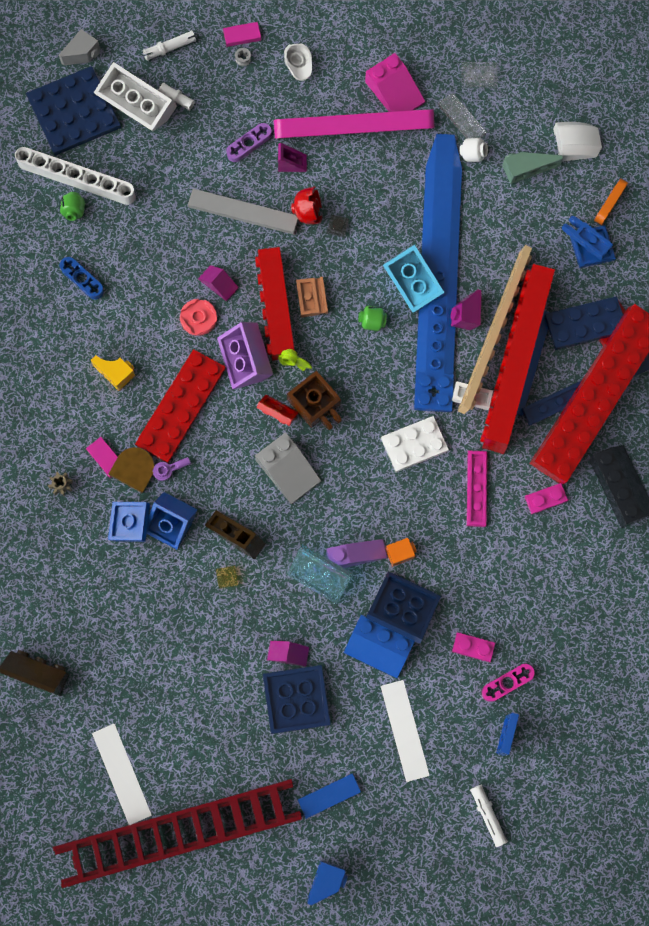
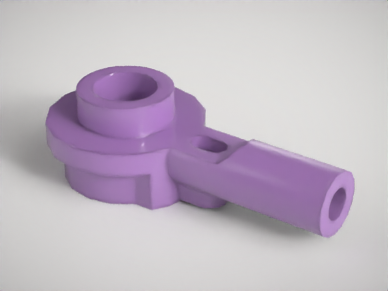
(162, 471)

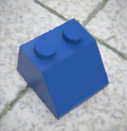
(170, 520)

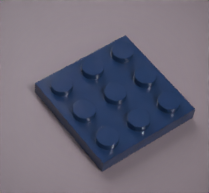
(403, 607)
(296, 699)

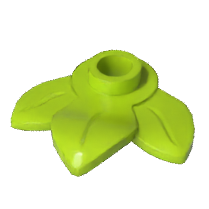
(291, 358)

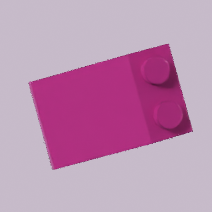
(394, 85)

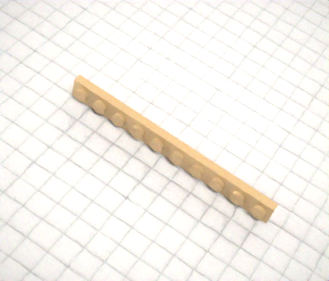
(493, 336)

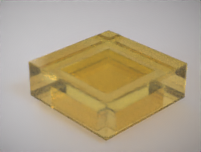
(227, 577)

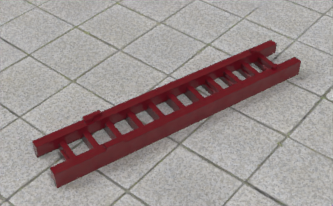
(154, 823)

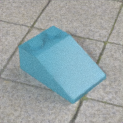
(413, 278)

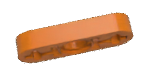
(611, 201)

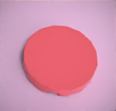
(194, 321)

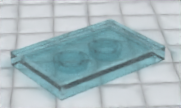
(319, 574)

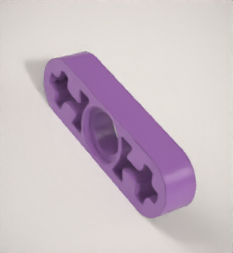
(248, 149)

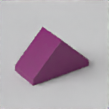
(291, 159)
(219, 282)
(288, 653)

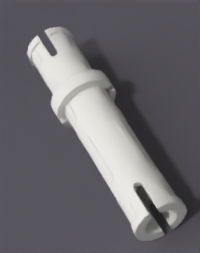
(169, 45)
(488, 814)

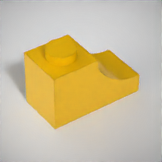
(116, 372)

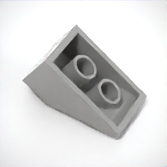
(287, 468)

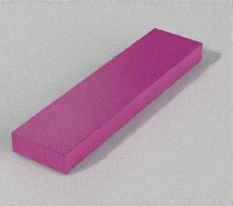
(476, 488)

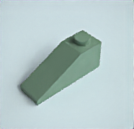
(525, 165)

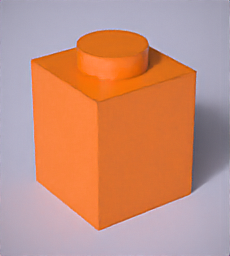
(400, 551)

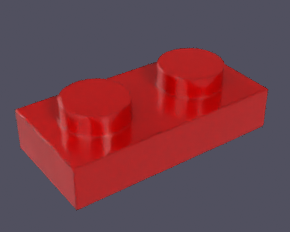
(277, 410)

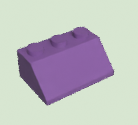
(244, 355)

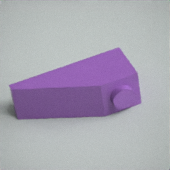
(357, 553)

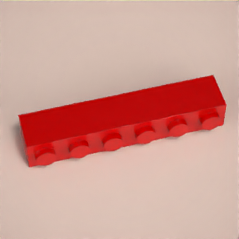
(275, 299)

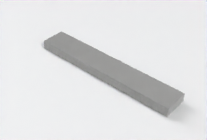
(243, 211)

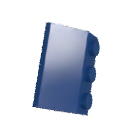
(378, 647)
(326, 882)

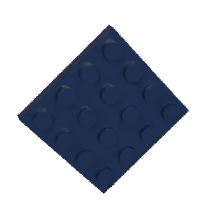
(71, 111)

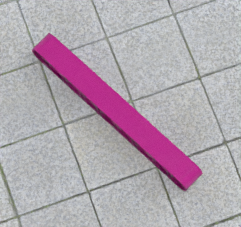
(354, 123)

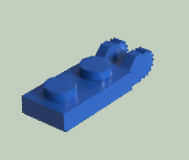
(588, 237)

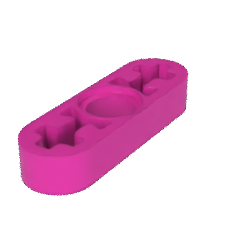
(517, 670)

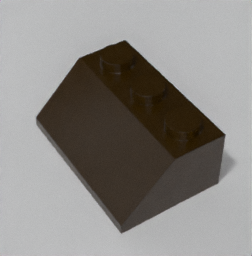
(35, 672)

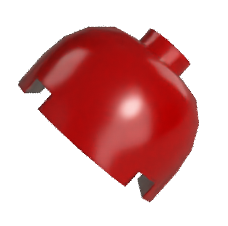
(307, 206)

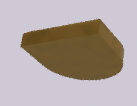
(133, 468)

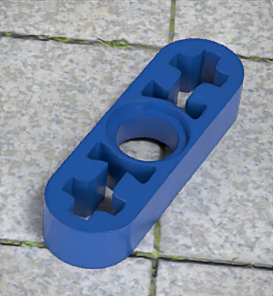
(78, 271)

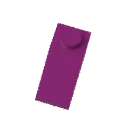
(467, 312)

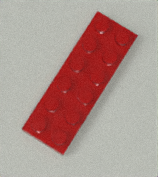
(180, 406)

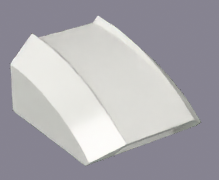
(577, 140)

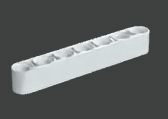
(70, 169)

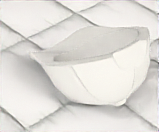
(299, 61)

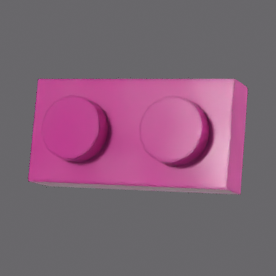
(546, 498)
(473, 647)

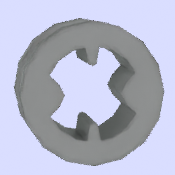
(245, 52)

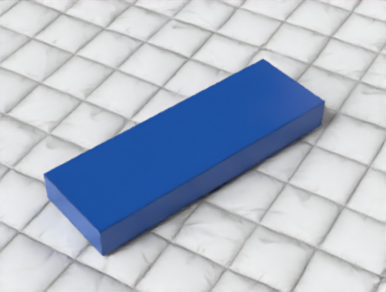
(329, 796)

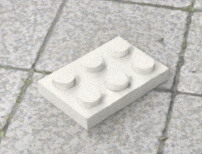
(414, 444)

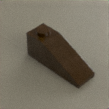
(235, 534)

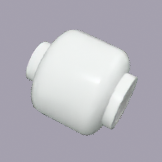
(474, 149)

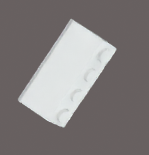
(135, 97)

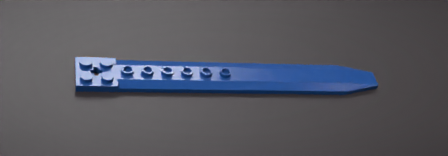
(440, 253)

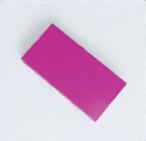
(242, 34)
(102, 455)

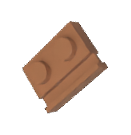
(311, 297)

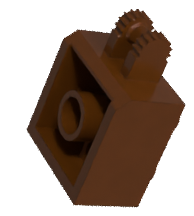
(316, 411)

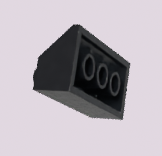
(621, 485)

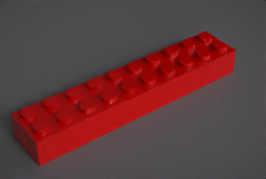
(516, 363)
(595, 397)

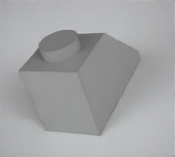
(80, 49)

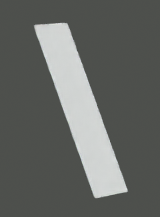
(404, 731)
(121, 774)

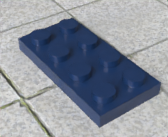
(583, 323)

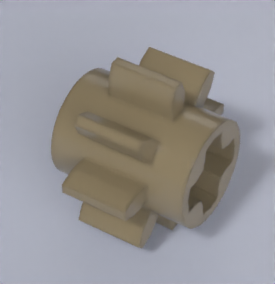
(61, 489)

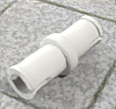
(176, 96)

